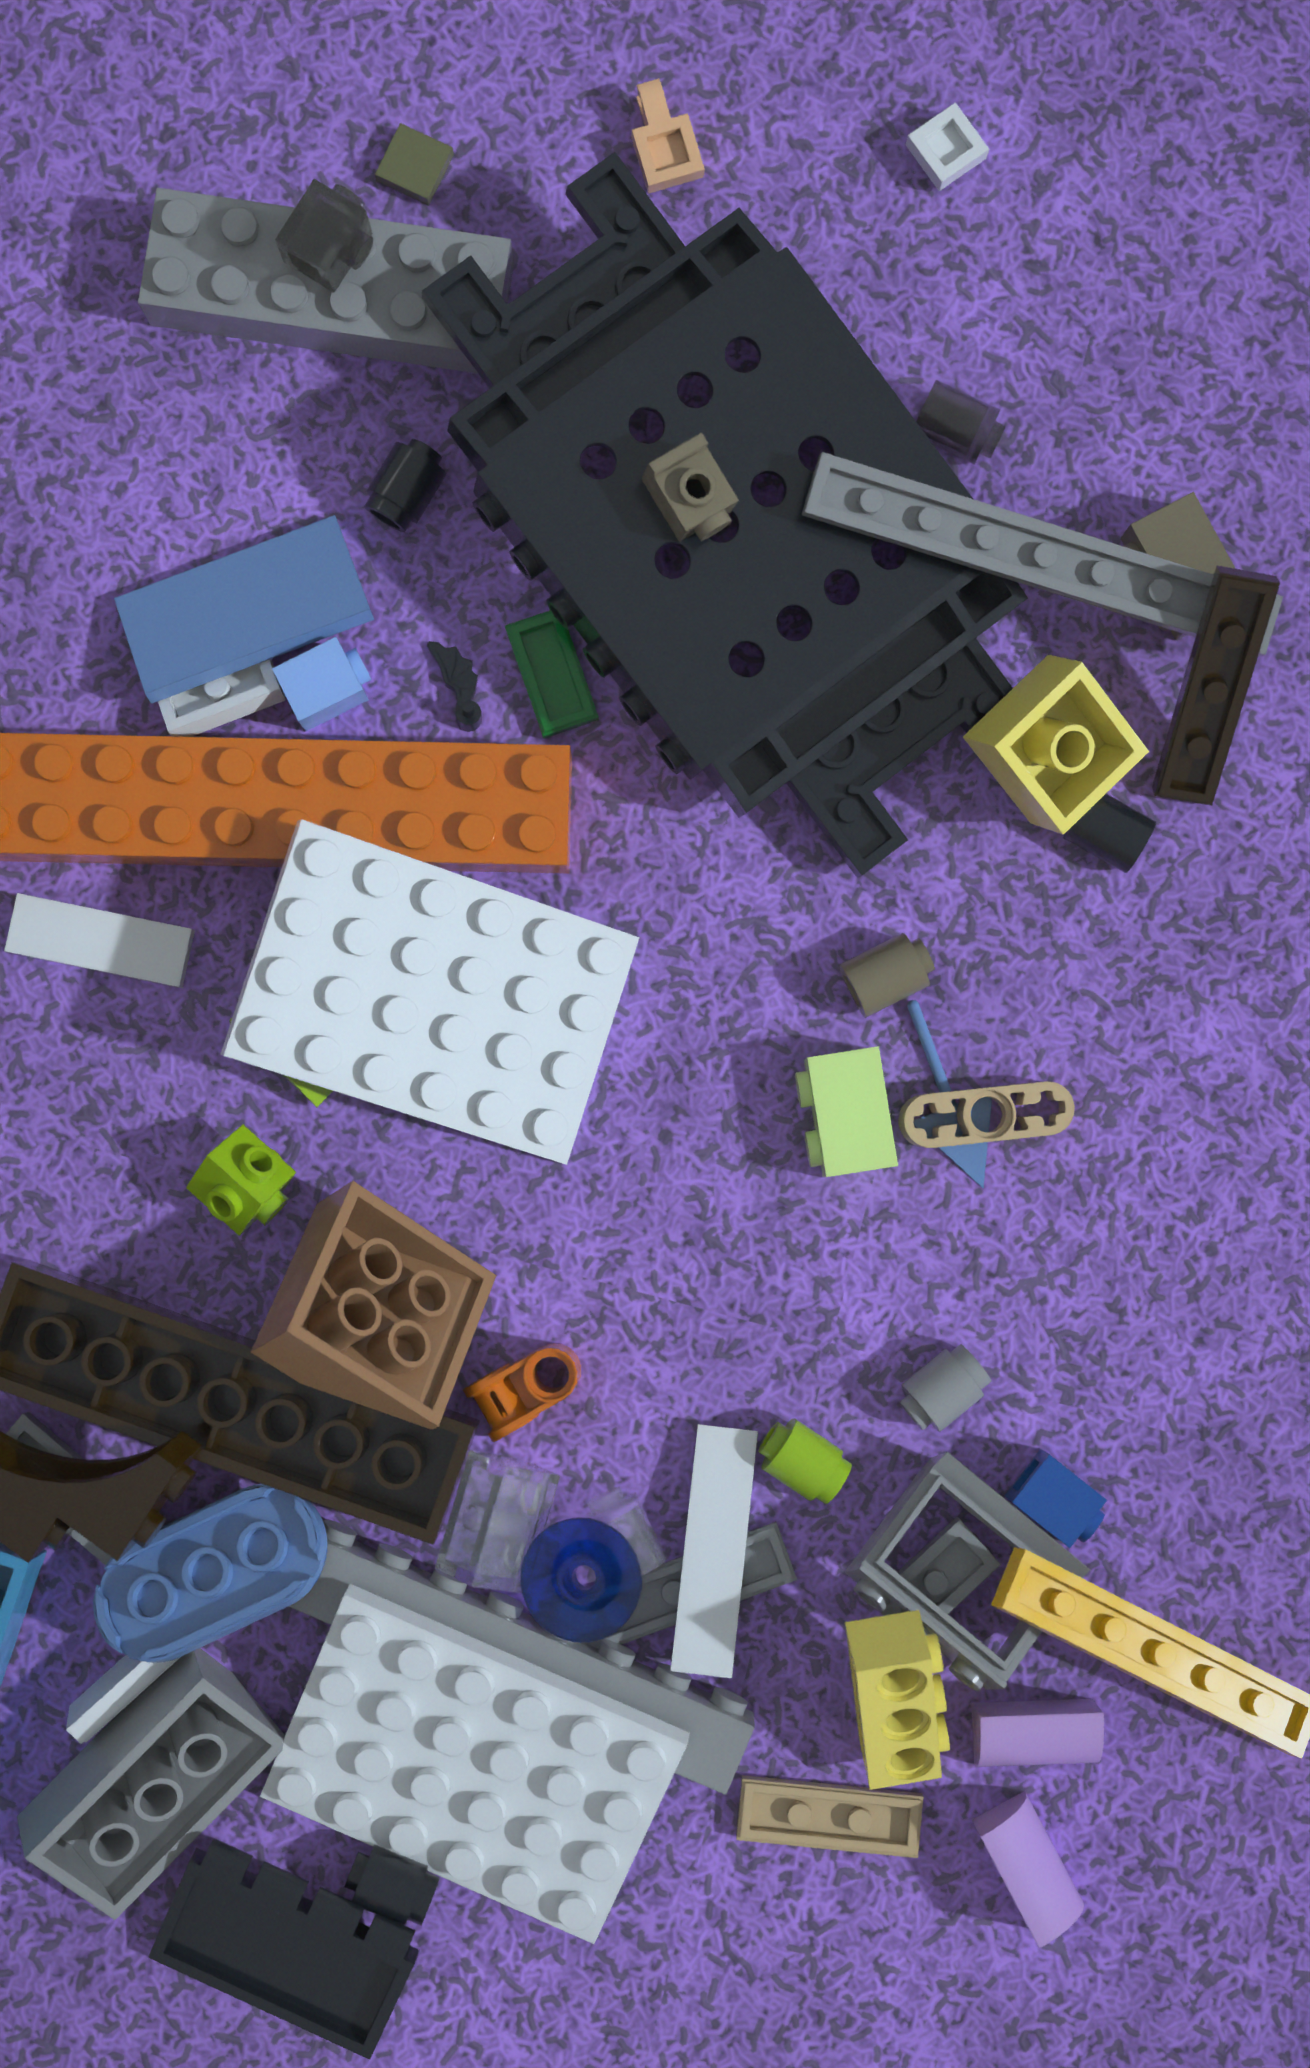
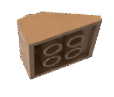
(375, 1309)

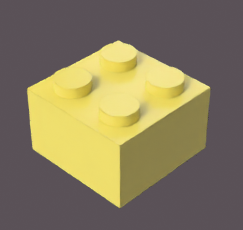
(1056, 743)

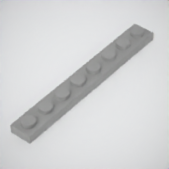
(1011, 545)

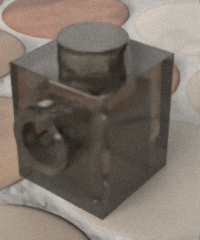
(326, 234)

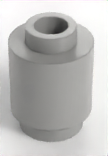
(944, 1388)

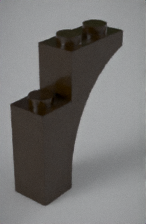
(102, 1499)

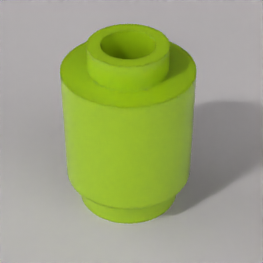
(804, 1461)

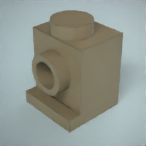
(667, 485)

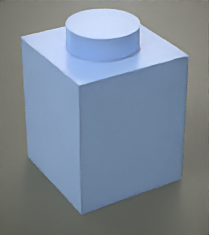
(323, 682)

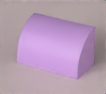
(1037, 1732)
(1030, 1868)

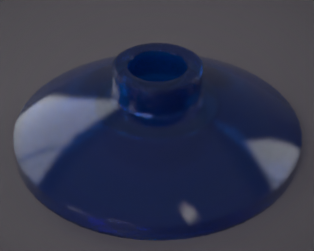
(556, 1595)

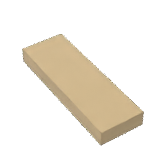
(829, 1816)

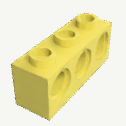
(898, 1698)

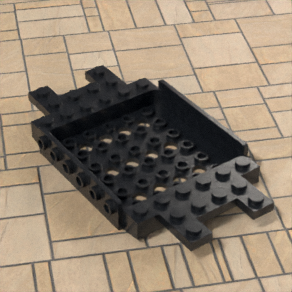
(614, 340)

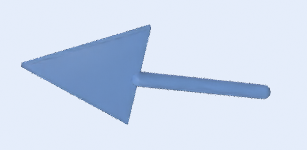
(968, 1157)

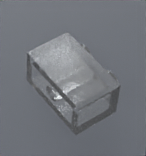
(495, 1519)

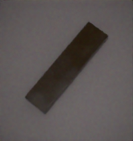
(1215, 684)

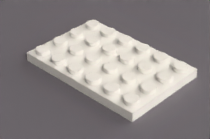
(429, 993)
(474, 1763)

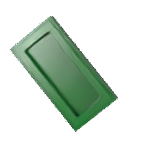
(551, 674)

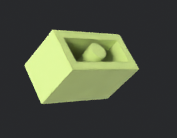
(848, 1112)

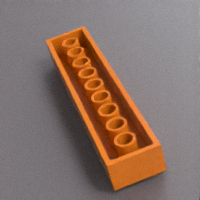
(243, 796)

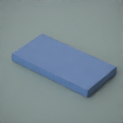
(243, 609)

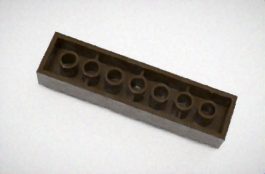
(170, 1373)

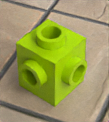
(242, 1181)

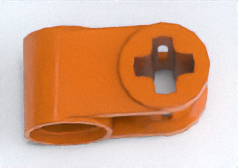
(521, 1390)

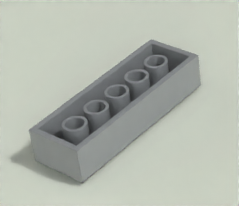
(221, 274)

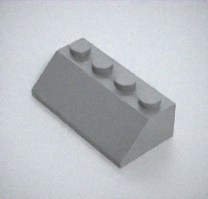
(149, 1783)

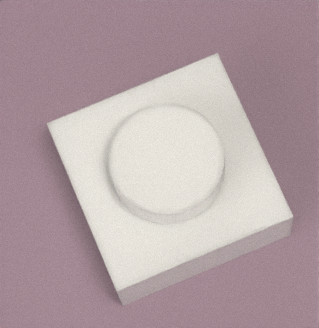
(947, 146)

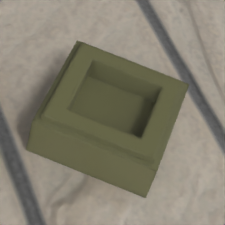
(414, 164)

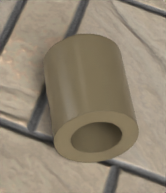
(887, 973)

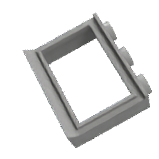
(884, 1587)

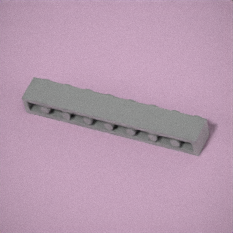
(716, 1721)

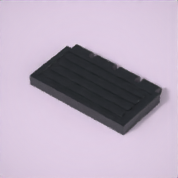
(285, 1951)

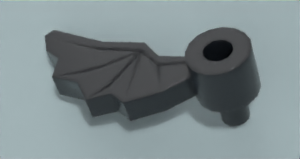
(462, 680)

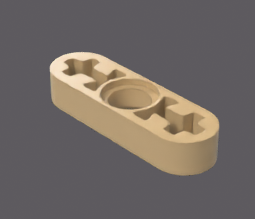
(1026, 1094)

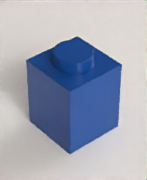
(1057, 1499)

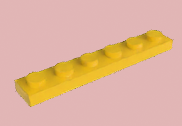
(1154, 1651)

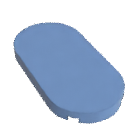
(211, 1574)

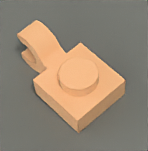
(665, 144)

